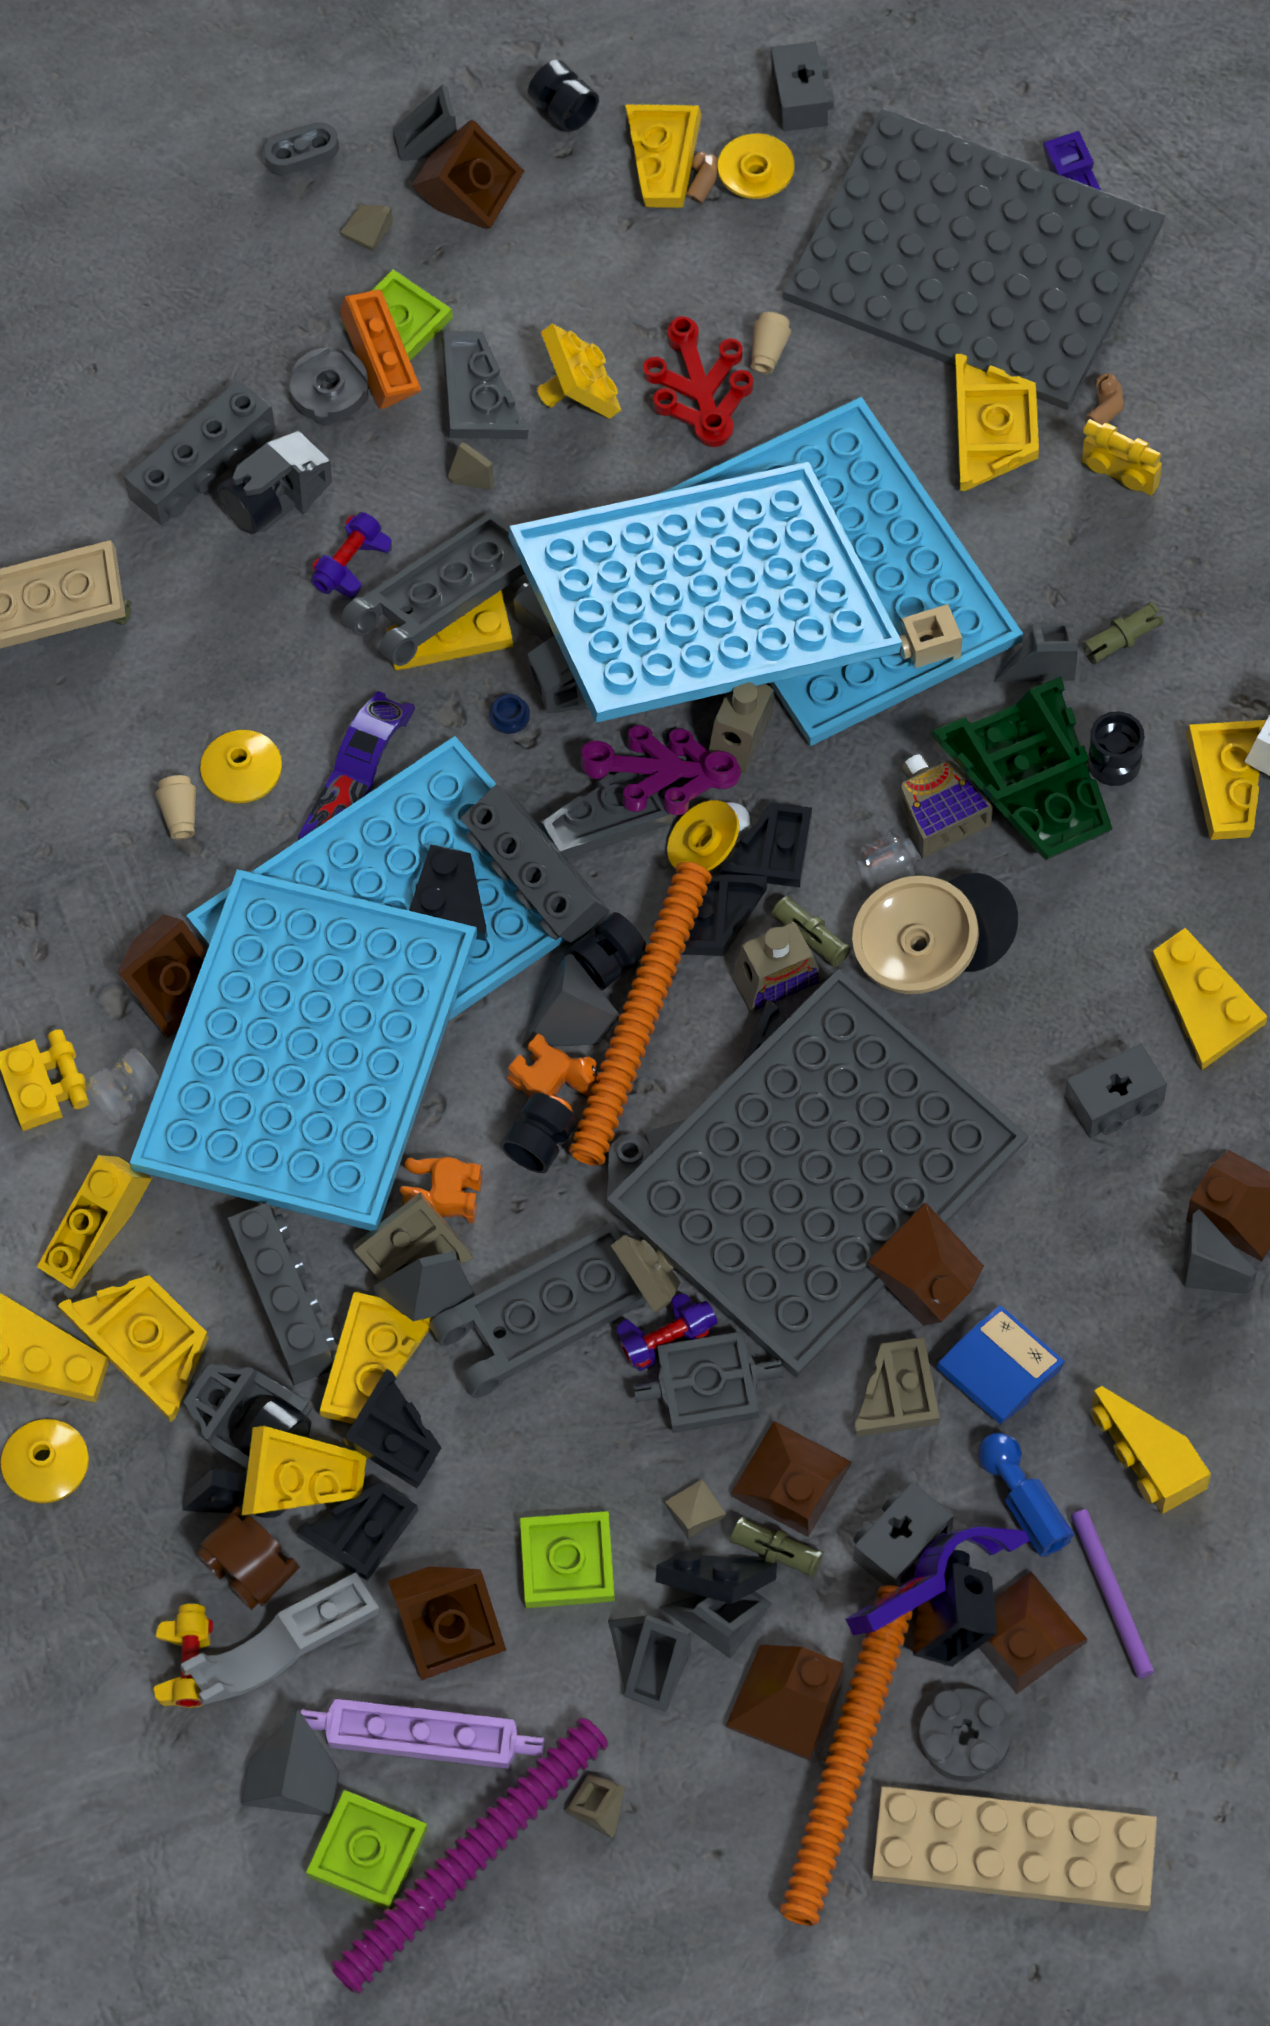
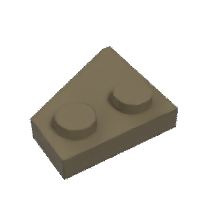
(408, 1235)
(649, 1271)
(899, 1391)

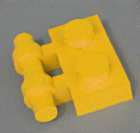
(1121, 457)
(29, 1083)

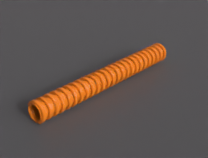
(640, 1013)
(843, 1770)

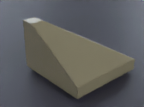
(368, 225)
(471, 469)
(695, 1509)
(598, 1804)

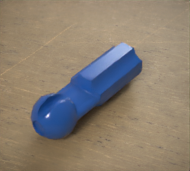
(1027, 1497)

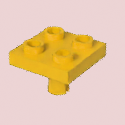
(578, 373)

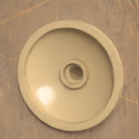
(909, 914)

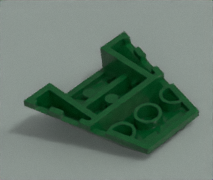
(1032, 769)

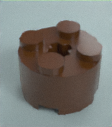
(248, 1557)

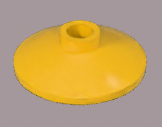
(756, 154)
(244, 780)
(704, 835)
(46, 1479)

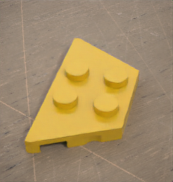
(993, 422)
(143, 1338)

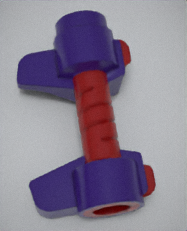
(331, 573)
(691, 1323)

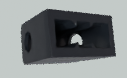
(957, 1618)

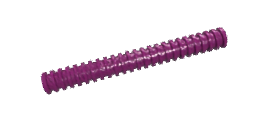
(469, 1855)

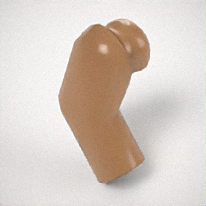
(707, 170)
(1109, 399)

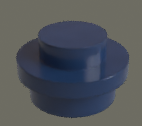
(509, 714)

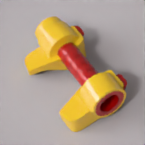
(191, 1632)

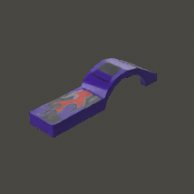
(358, 758)
(930, 1575)

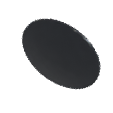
(995, 916)

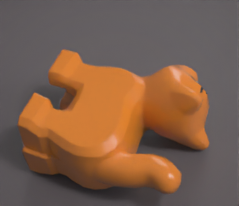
(551, 1071)
(448, 1182)

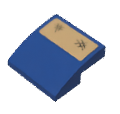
(1000, 1364)

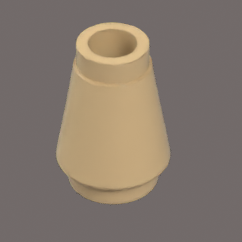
(769, 339)
(177, 804)

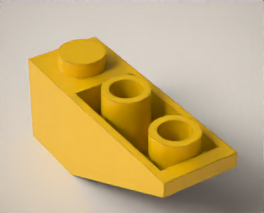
(93, 1219)
(1159, 1455)

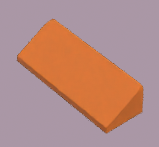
(379, 347)

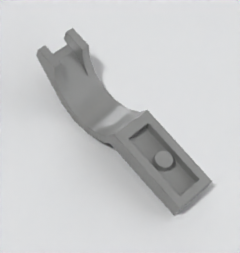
(283, 1641)

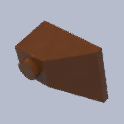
(469, 177)
(163, 970)
(1237, 1203)
(926, 1266)
(791, 1479)
(446, 1618)
(1030, 1633)
(787, 1698)

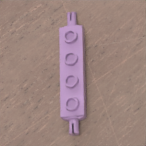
(422, 1733)

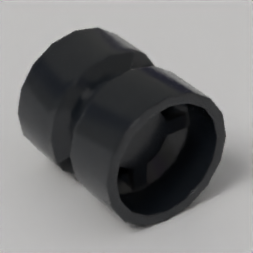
(563, 95)
(1116, 748)
(613, 947)
(536, 1137)

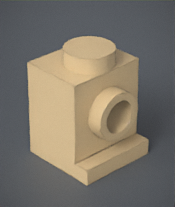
(930, 636)

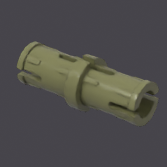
(1122, 633)
(813, 928)
(802, 1558)

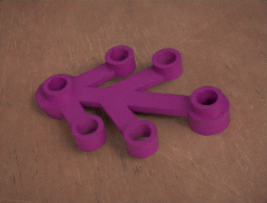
(709, 769)

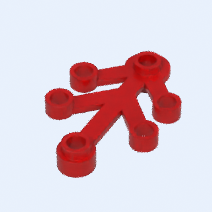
(699, 386)

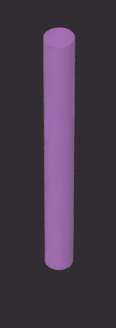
(1112, 1594)

